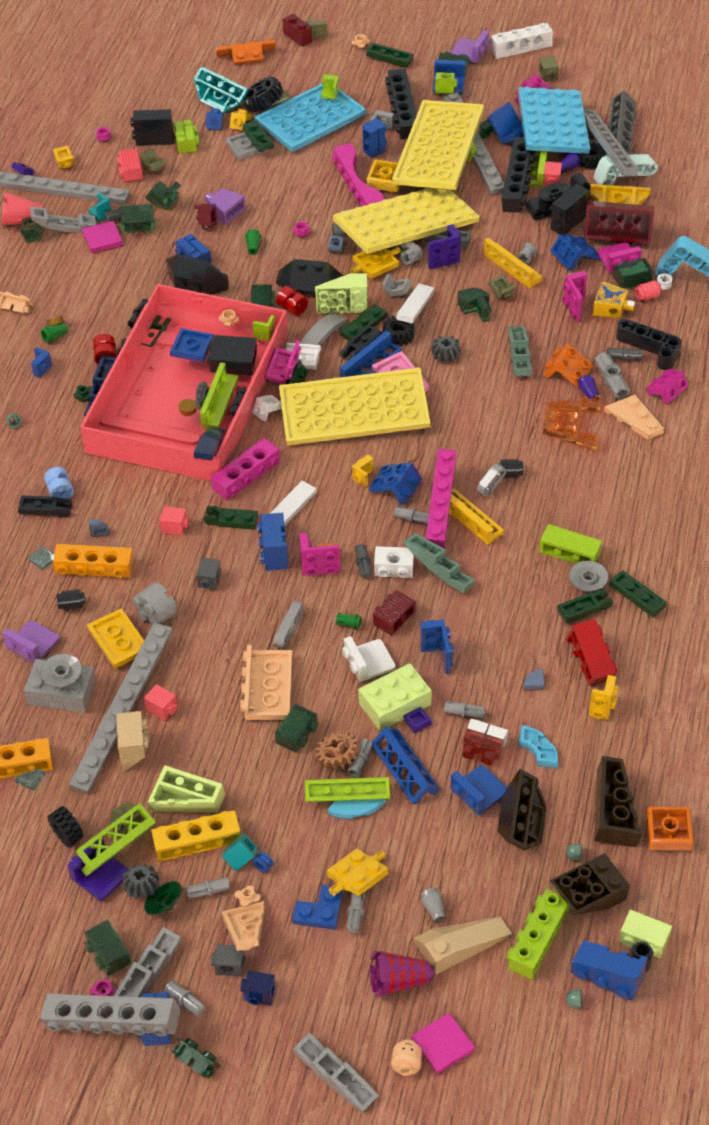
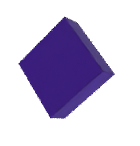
(23, 169)
(417, 720)

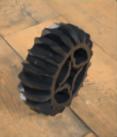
(263, 94)

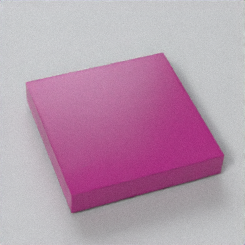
(102, 237)
(443, 1043)

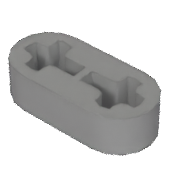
(491, 480)

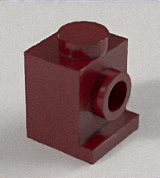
(206, 215)

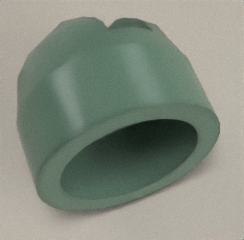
(16, 418)
(574, 852)
(574, 998)

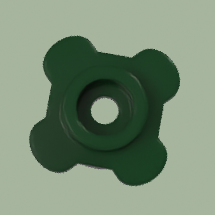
(82, 393)

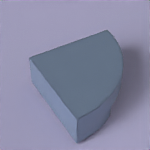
(98, 528)
(534, 680)

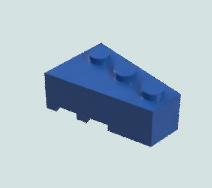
(273, 541)
(609, 969)

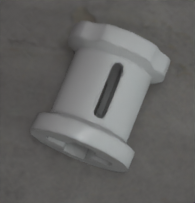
(528, 251)

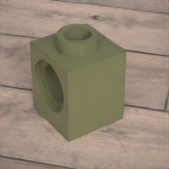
(548, 68)

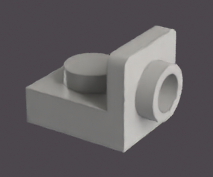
(384, 117)

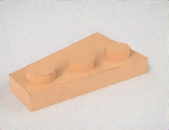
(636, 415)
(245, 925)

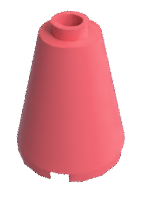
(16, 209)

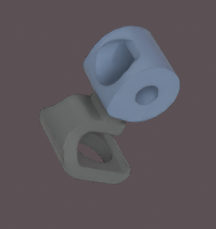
(336, 242)

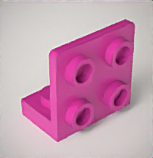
(318, 559)

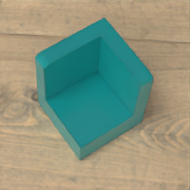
(100, 208)
(240, 852)

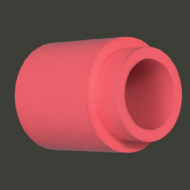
(647, 290)

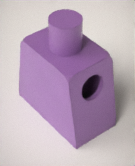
(227, 204)

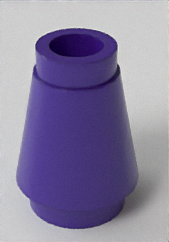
(570, 162)
(588, 386)

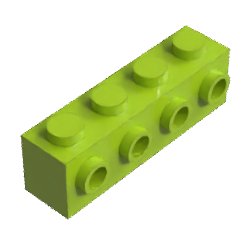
(538, 934)

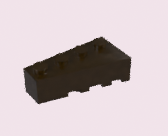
(614, 808)

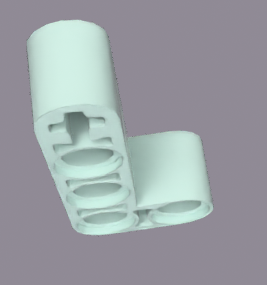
(607, 171)

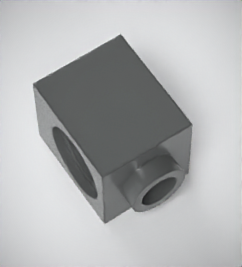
(208, 573)
(228, 960)

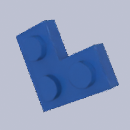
(320, 914)

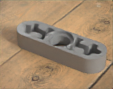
(289, 624)

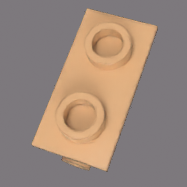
(21, 303)

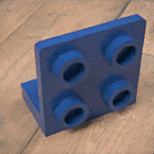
(570, 250)

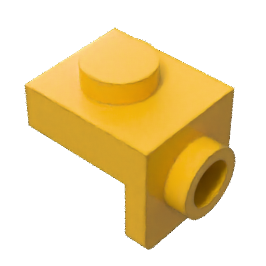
(238, 118)
(63, 157)
(361, 470)

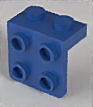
(451, 66)
(506, 123)
(398, 478)
(435, 637)
(478, 789)

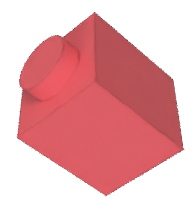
(552, 173)
(174, 520)
(160, 702)

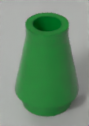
(253, 240)
(52, 332)

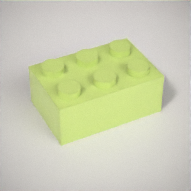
(394, 696)

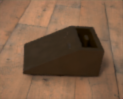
(592, 886)

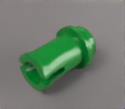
(348, 620)

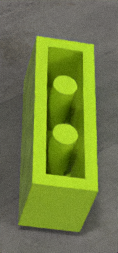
(569, 545)

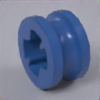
(263, 862)

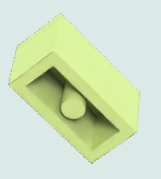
(645, 929)

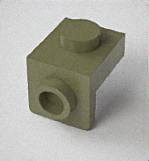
(319, 28)
(150, 160)
(501, 287)
(120, 811)

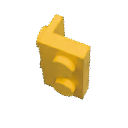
(603, 701)

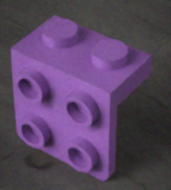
(473, 48)
(31, 641)

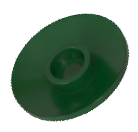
(163, 898)

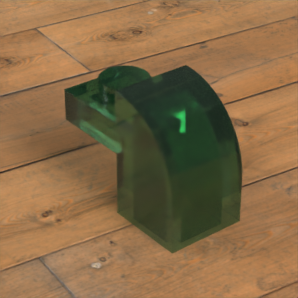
(162, 196)
(474, 300)

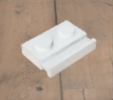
(308, 355)

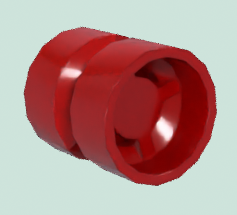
(292, 301)
(104, 346)

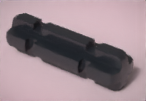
(237, 400)

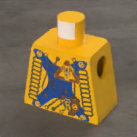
(612, 301)

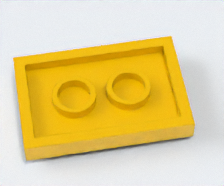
(116, 637)

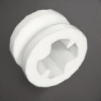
(668, 281)

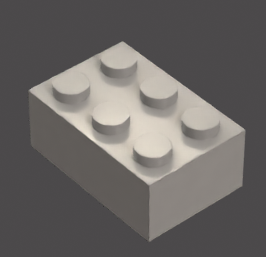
(69, 698)

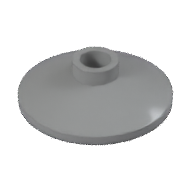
(588, 576)
(61, 664)

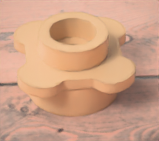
(360, 41)
(228, 317)
(247, 896)

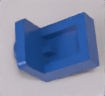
(214, 119)
(41, 363)

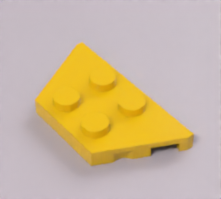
(619, 194)

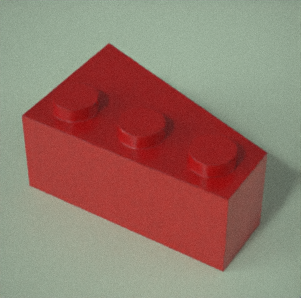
(592, 652)

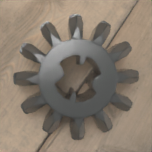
(446, 349)
(140, 881)

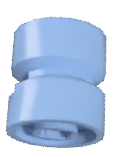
(58, 483)

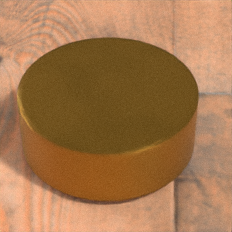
(55, 321)
(187, 407)

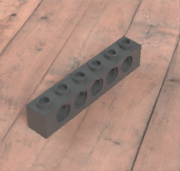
(622, 119)

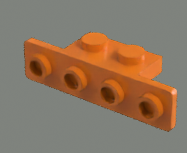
(246, 52)

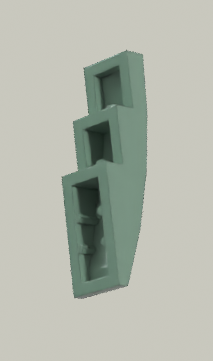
(519, 351)
(435, 560)

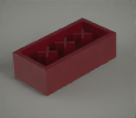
(619, 222)

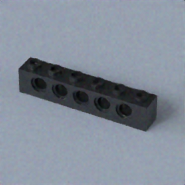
(401, 101)
(517, 177)

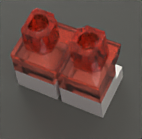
(484, 741)

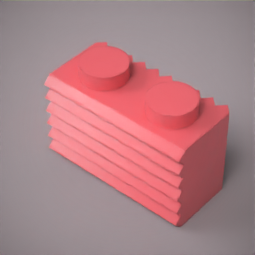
(129, 165)

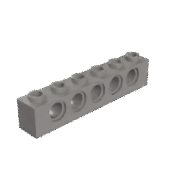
(142, 1008)

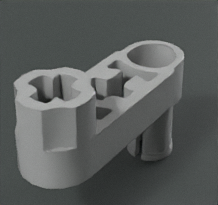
(409, 252)

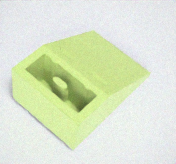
(342, 295)

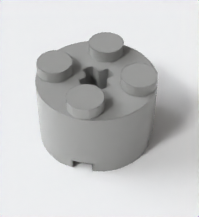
(155, 604)

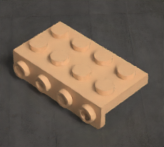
(266, 684)

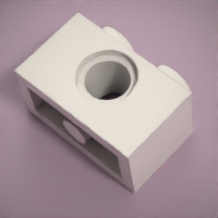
(393, 562)

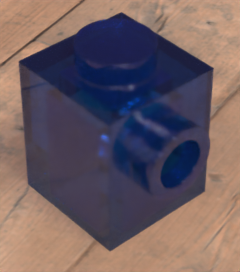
(258, 988)

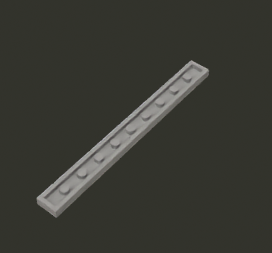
(610, 144)
(482, 158)
(62, 188)
(123, 702)

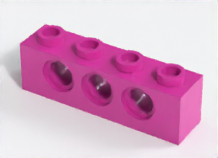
(245, 469)

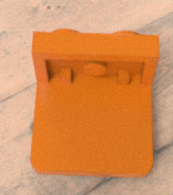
(568, 363)

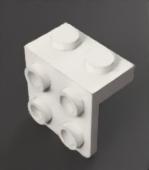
(367, 659)

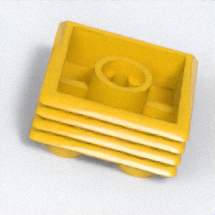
(381, 176)

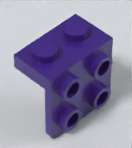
(445, 250)
(102, 880)

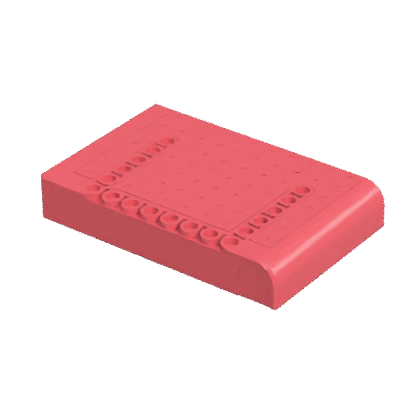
(138, 403)

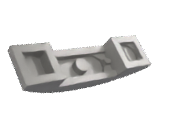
(61, 223)
(324, 329)

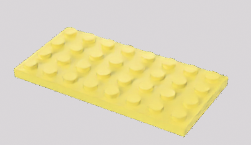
(438, 145)
(404, 218)
(354, 406)

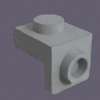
(397, 287)

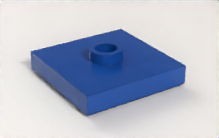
(192, 345)

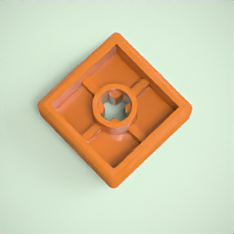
(680, 832)

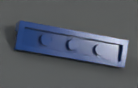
(366, 356)
(409, 759)

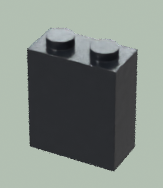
(152, 127)
(569, 209)
(236, 353)

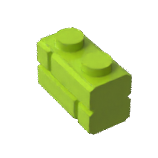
(186, 136)

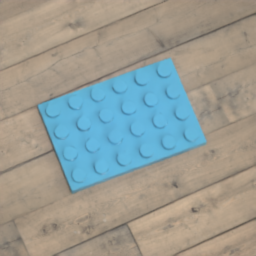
(309, 117)
(553, 120)

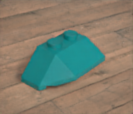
(218, 91)

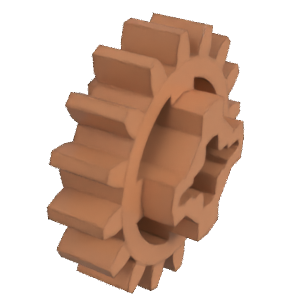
(337, 750)

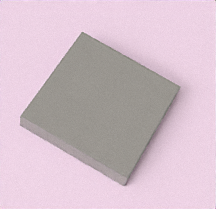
(241, 146)

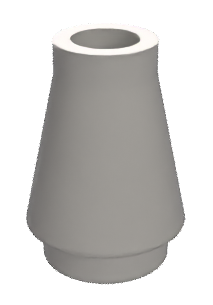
(433, 903)

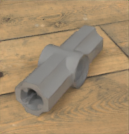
(612, 375)

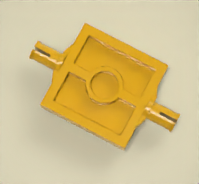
(376, 262)
(357, 872)

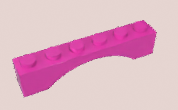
(346, 161)
(441, 497)

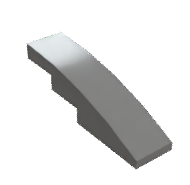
(150, 965)
(335, 1073)

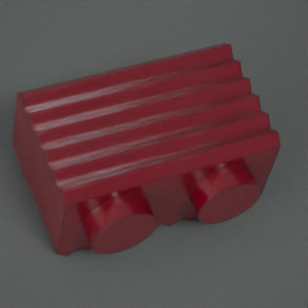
(297, 30)
(393, 612)

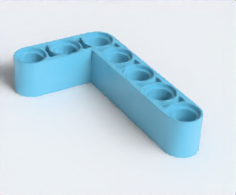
(685, 251)

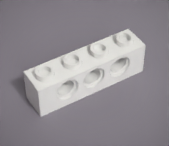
(521, 40)

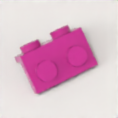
(668, 385)

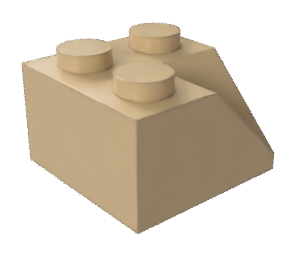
(132, 738)

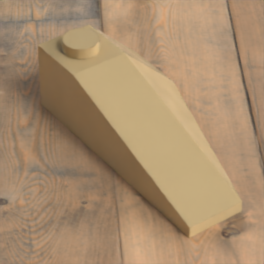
(455, 943)

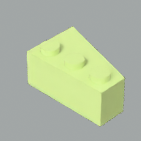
(185, 793)

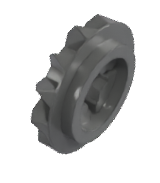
(201, 393)

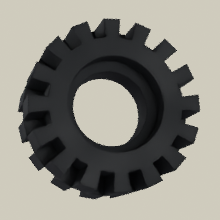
(592, 159)
(401, 336)
(65, 826)

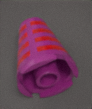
(397, 973)

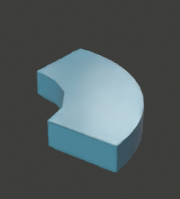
(540, 746)
(355, 808)

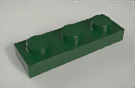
(389, 54)
(372, 317)
(638, 593)

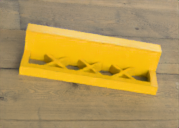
(511, 264)
(473, 518)

